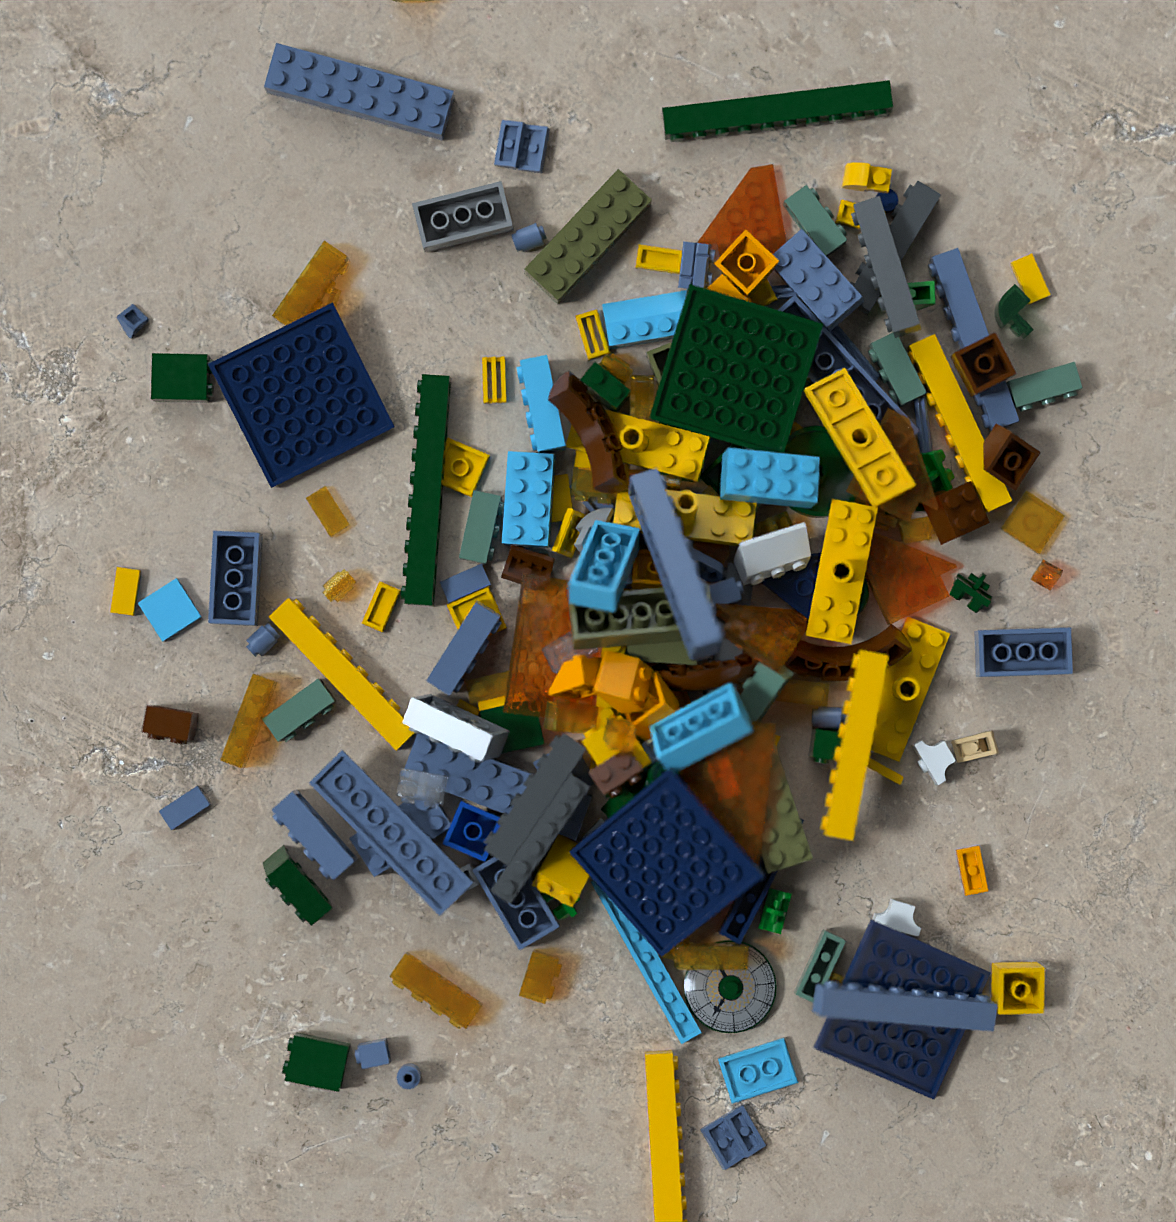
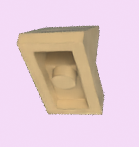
(975, 746)

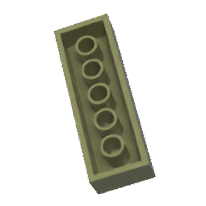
(588, 236)
(638, 619)
(783, 834)

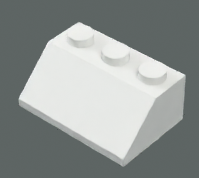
(773, 554)

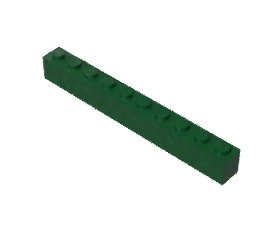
(777, 110)
(427, 490)

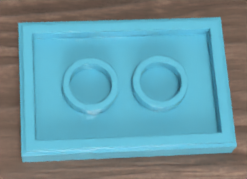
(757, 1070)

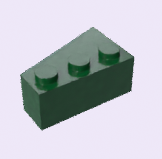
(296, 887)

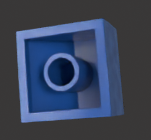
(470, 829)

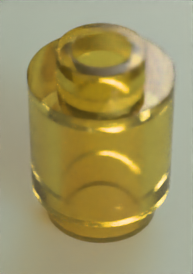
(617, 367)
(338, 586)

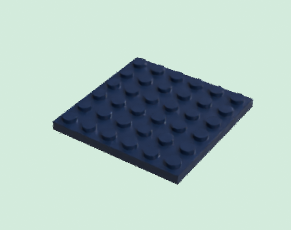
(301, 395)
(666, 862)
(895, 1051)

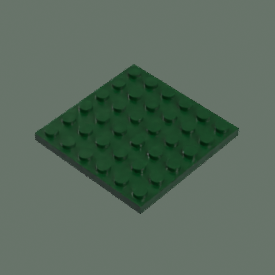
(735, 370)

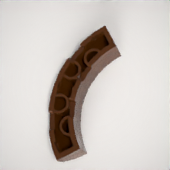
(595, 432)
(836, 662)
(708, 675)

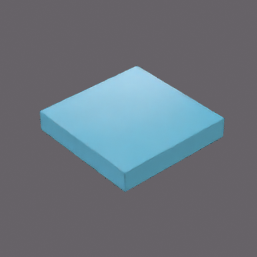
(169, 609)

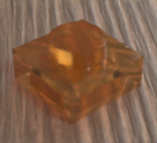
(1046, 575)

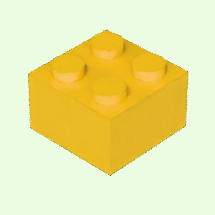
(1018, 987)

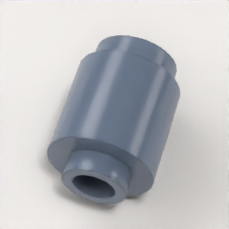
(529, 237)
(262, 640)
(827, 718)
(408, 1068)

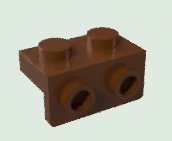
(526, 561)
(617, 774)

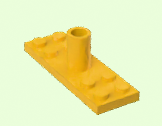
(859, 438)
(659, 446)
(702, 517)
(846, 543)
(899, 712)

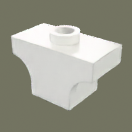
(934, 759)
(898, 917)

